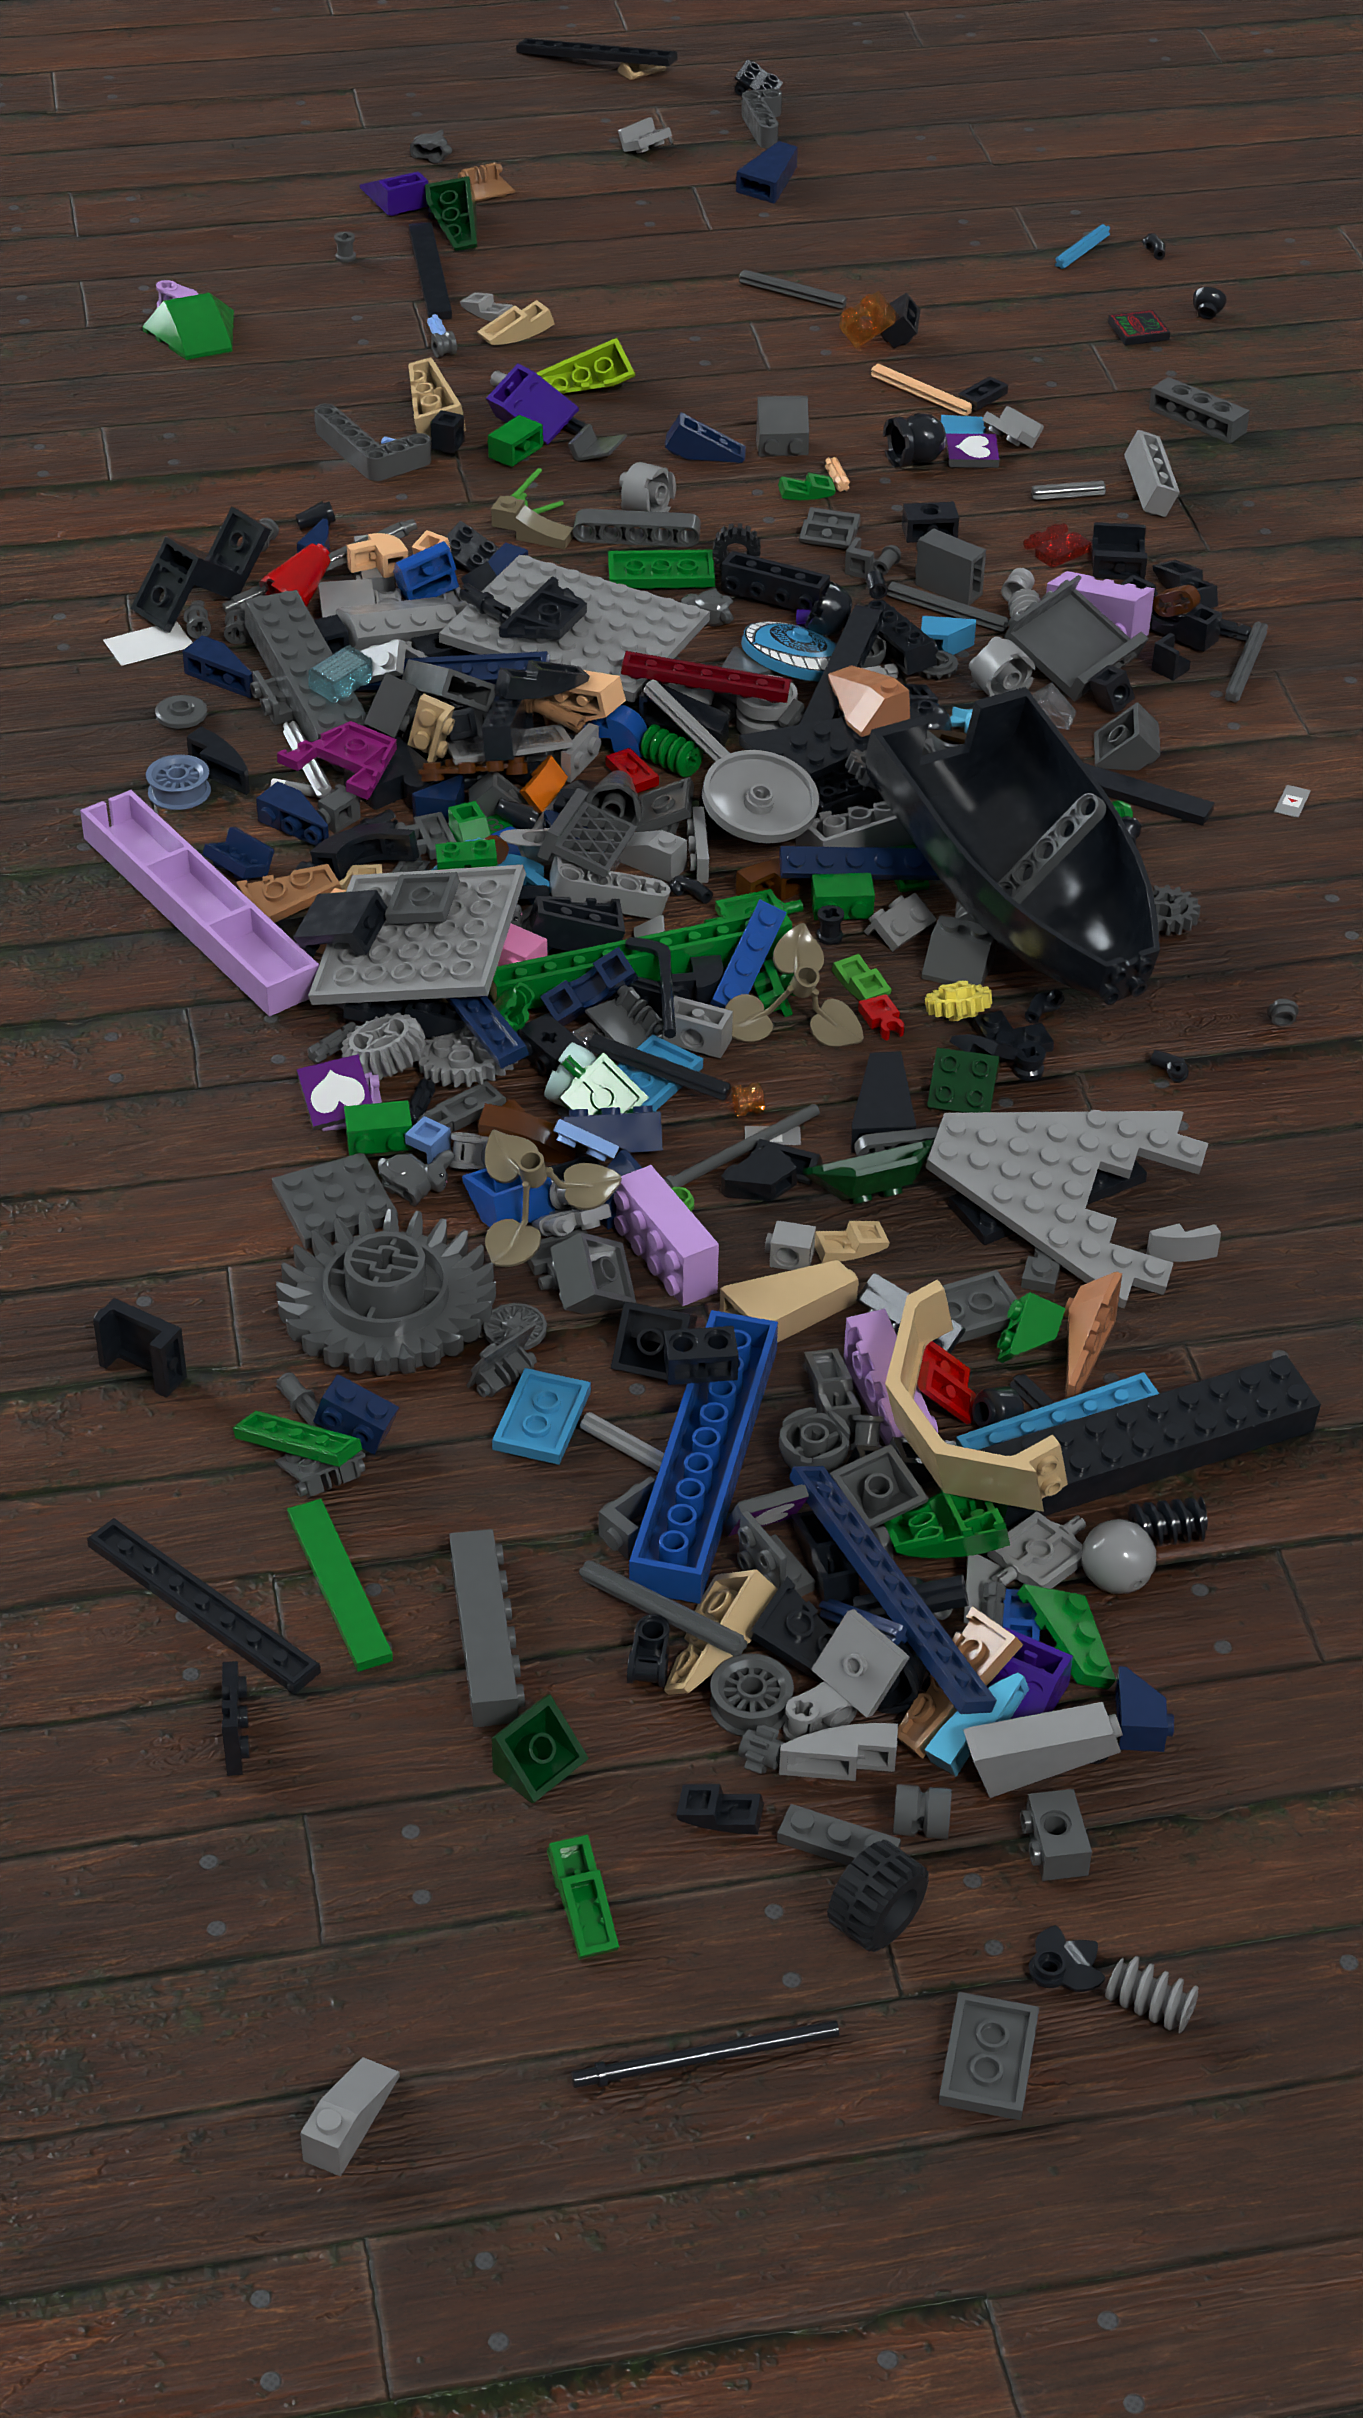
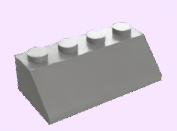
(395, 620)

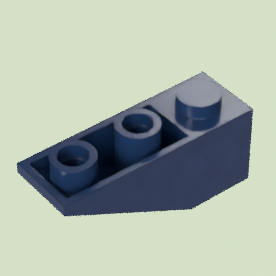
(291, 813)
(630, 1131)

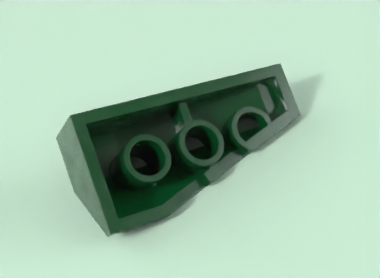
(455, 210)

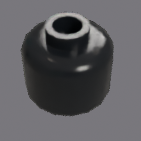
(996, 1405)

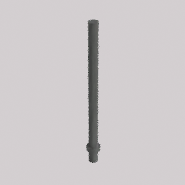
(742, 1147)

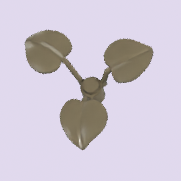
(798, 954)
(514, 1156)

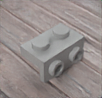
(641, 135)
(1016, 425)
(902, 921)

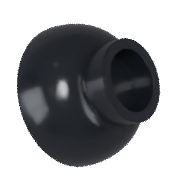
(1209, 302)

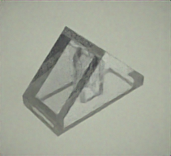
(1055, 706)

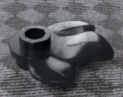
(1069, 1960)

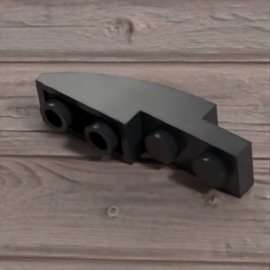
(433, 1016)

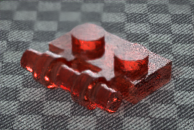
(1060, 548)

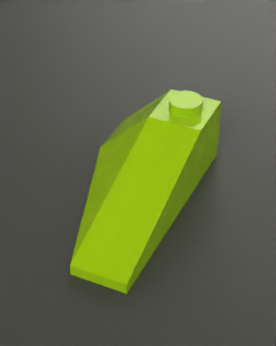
(591, 369)

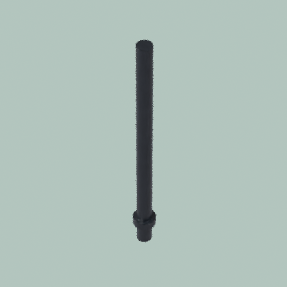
(602, 2073)

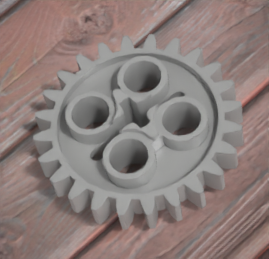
(458, 1060)

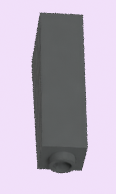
(450, 685)

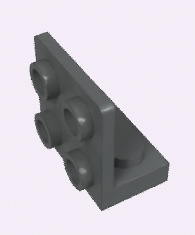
(770, 1556)

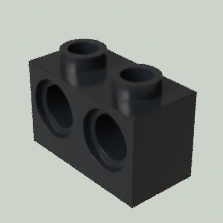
(700, 1355)

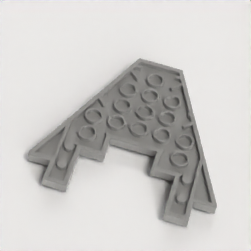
(1040, 1171)

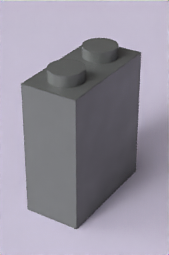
(950, 567)

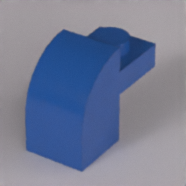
(623, 727)

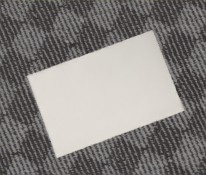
(147, 644)

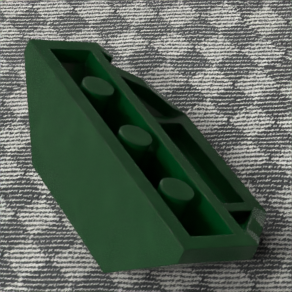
(872, 1172)

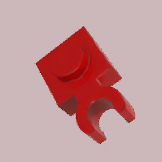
(882, 1013)

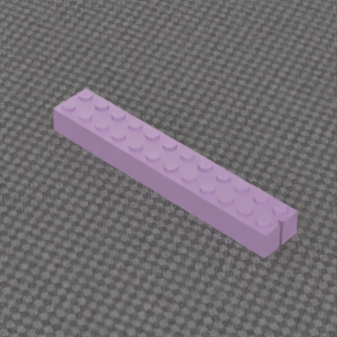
(200, 902)

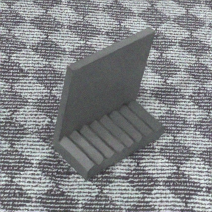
(587, 446)

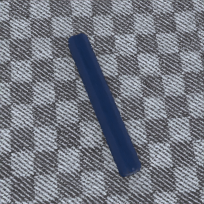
(835, 1611)

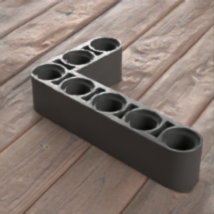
(364, 453)

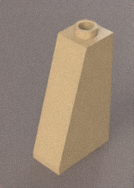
(793, 1297)

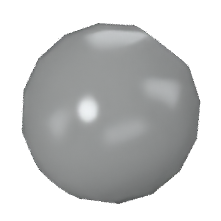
(1118, 1556)

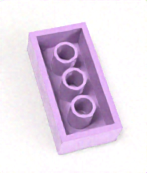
(666, 1235)

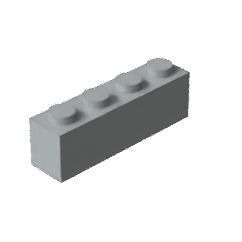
(1151, 473)

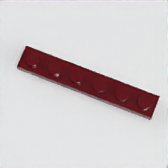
(706, 677)

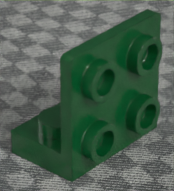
(963, 1081)

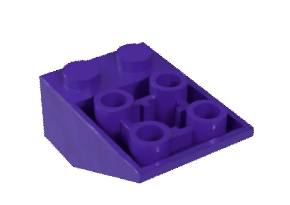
(398, 193)
(532, 397)
(1045, 1672)

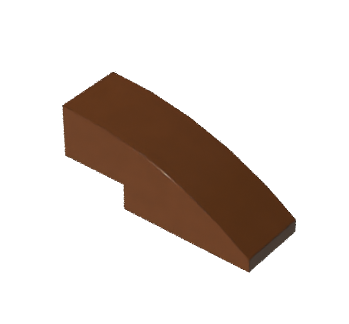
(767, 876)
(529, 1127)

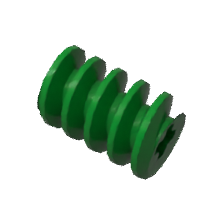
(671, 751)

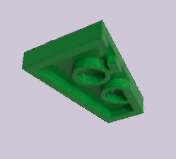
(1074, 1630)

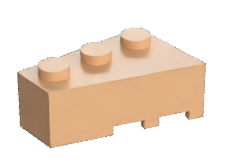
(592, 699)

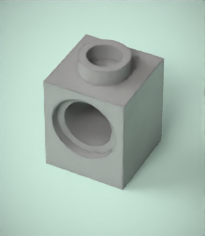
(791, 1245)

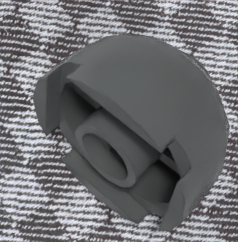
(814, 1439)

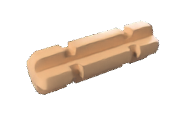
(837, 473)

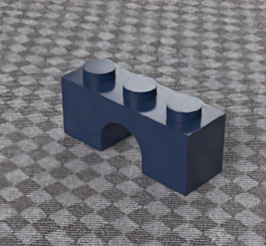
(572, 998)

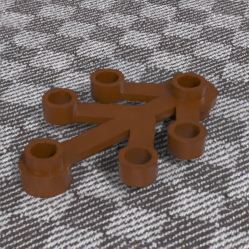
(435, 772)

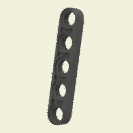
(1062, 847)

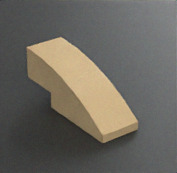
(517, 324)

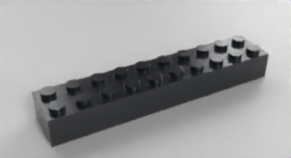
(1171, 1433)

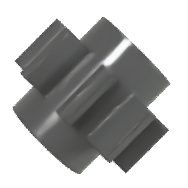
(760, 1749)

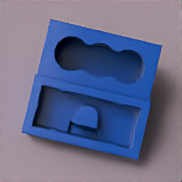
(426, 573)

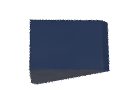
(439, 797)

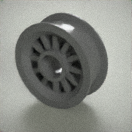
(750, 1693)

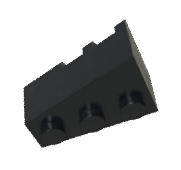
(710, 718)

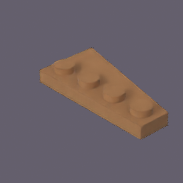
(987, 1650)

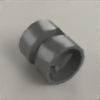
(922, 1811)

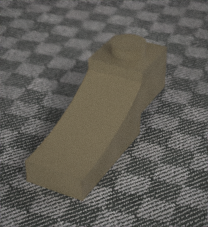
(529, 526)

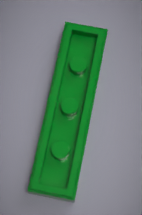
(297, 1438)

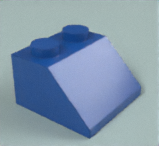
(505, 1201)

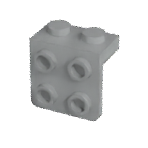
(390, 658)
(584, 750)

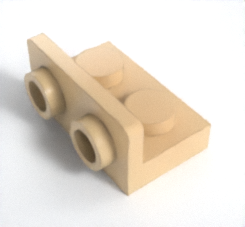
(431, 726)

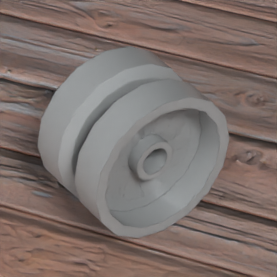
(759, 714)

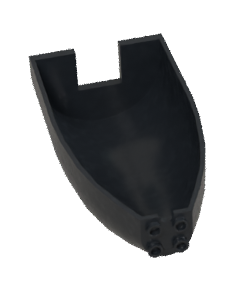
(986, 806)

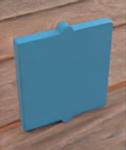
(963, 424)

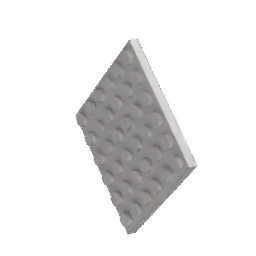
(426, 957)

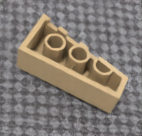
(430, 394)

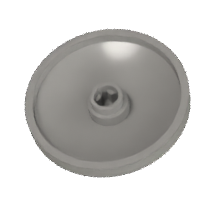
(760, 796)

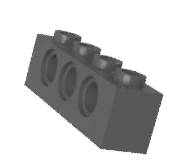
(1199, 410)

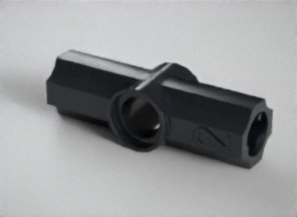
(937, 1595)

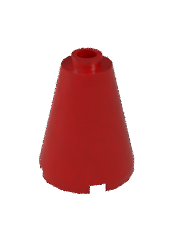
(299, 573)

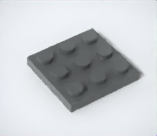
(330, 1192)

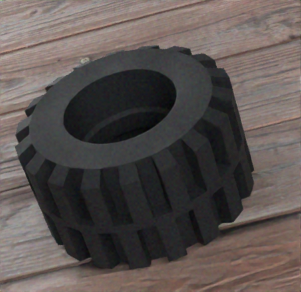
(878, 1895)

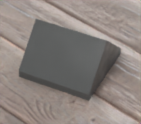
(879, 1486)

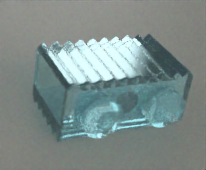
(341, 674)

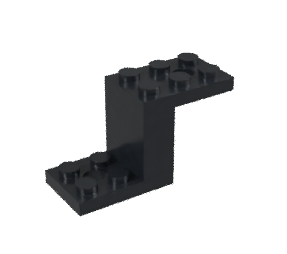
(182, 566)

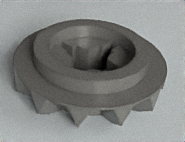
(945, 667)

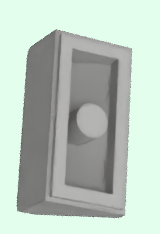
(978, 1573)

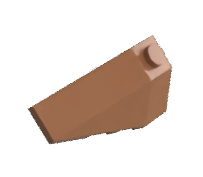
(869, 698)
(1088, 1328)

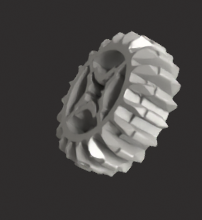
(386, 1044)

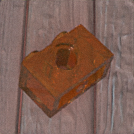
(861, 330)

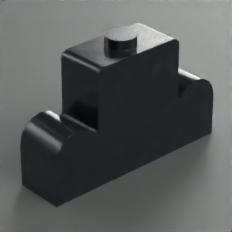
(399, 777)

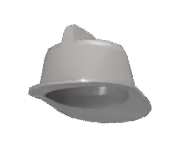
(528, 843)

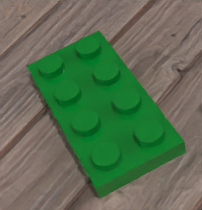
(662, 568)

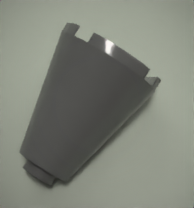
(617, 796)

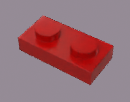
(631, 763)

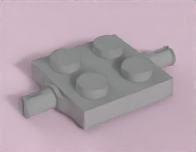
(1040, 1552)

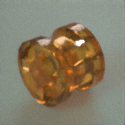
(748, 1099)

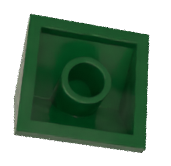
(536, 1750)

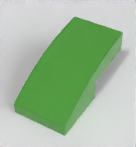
(859, 979)

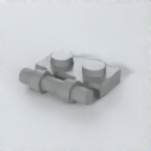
(566, 1220)

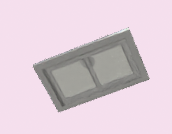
(534, 741)

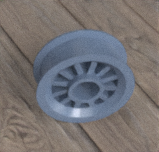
(178, 782)

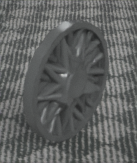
(181, 711)
(510, 1316)

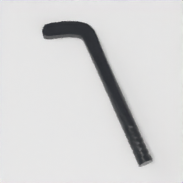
(664, 959)

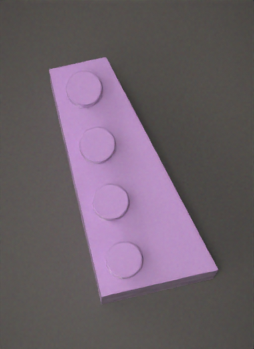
(1122, 604)
(868, 1357)

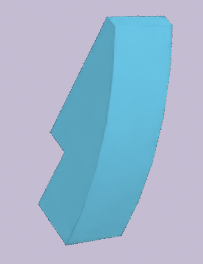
(949, 1745)

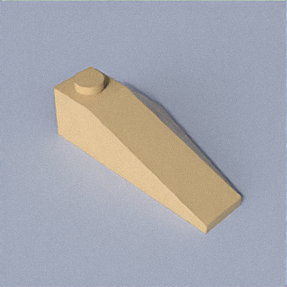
(732, 1601)

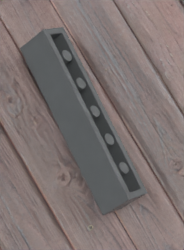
(484, 1628)

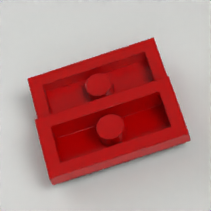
(946, 1382)

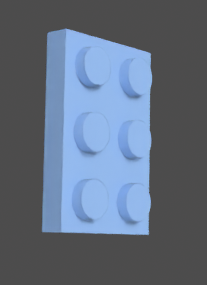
(596, 1146)

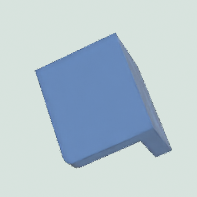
(429, 1137)

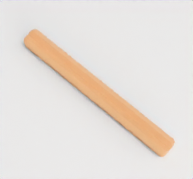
(921, 390)

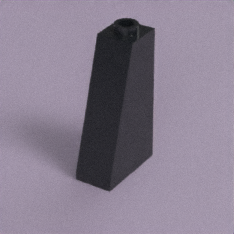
(883, 1098)

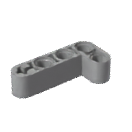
(637, 894)

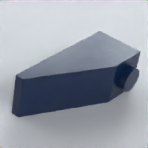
(699, 442)
(217, 665)

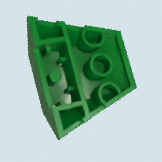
(193, 325)
(948, 1528)

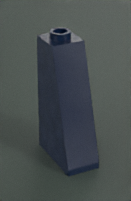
(768, 173)

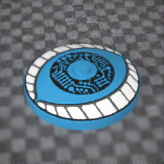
(788, 649)

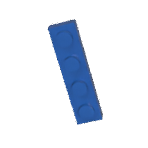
(749, 953)

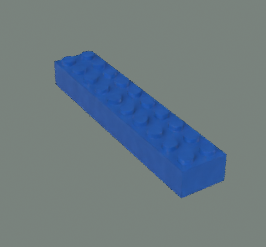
(703, 1468)

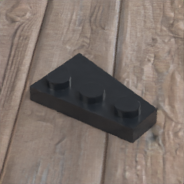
(234, 1718)

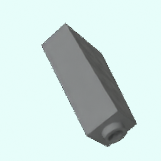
(1041, 1745)

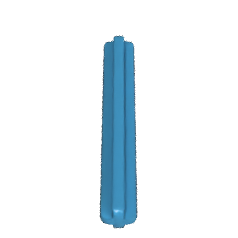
(1082, 246)

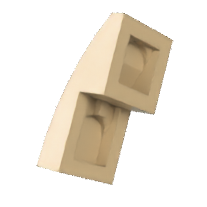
(858, 1241)

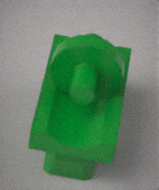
(771, 987)

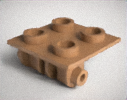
(487, 182)

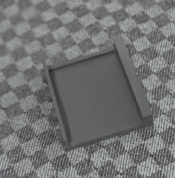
(1071, 639)

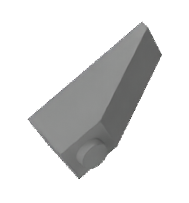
(656, 854)
(346, 2115)

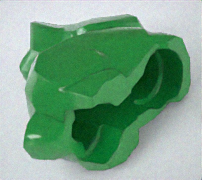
(514, 1005)

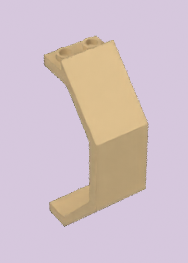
(961, 1471)

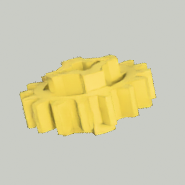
(958, 1000)

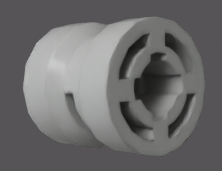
(1017, 580)

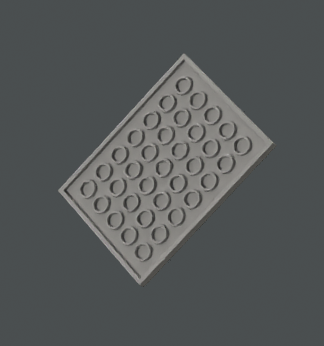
(614, 623)

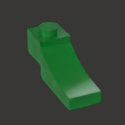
(583, 1896)

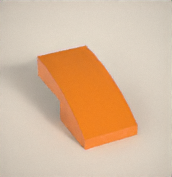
(544, 785)

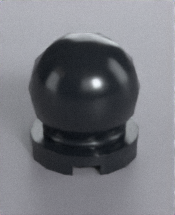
(914, 439)

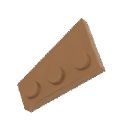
(290, 893)

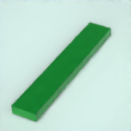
(340, 1585)

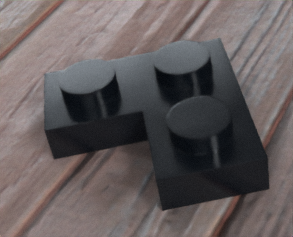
(996, 1026)

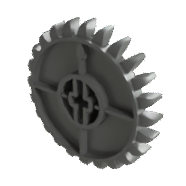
(386, 1296)

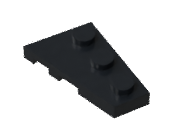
(792, 1629)

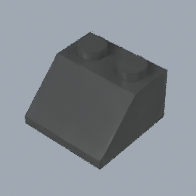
(782, 426)
(1128, 741)
(959, 952)
(592, 1274)

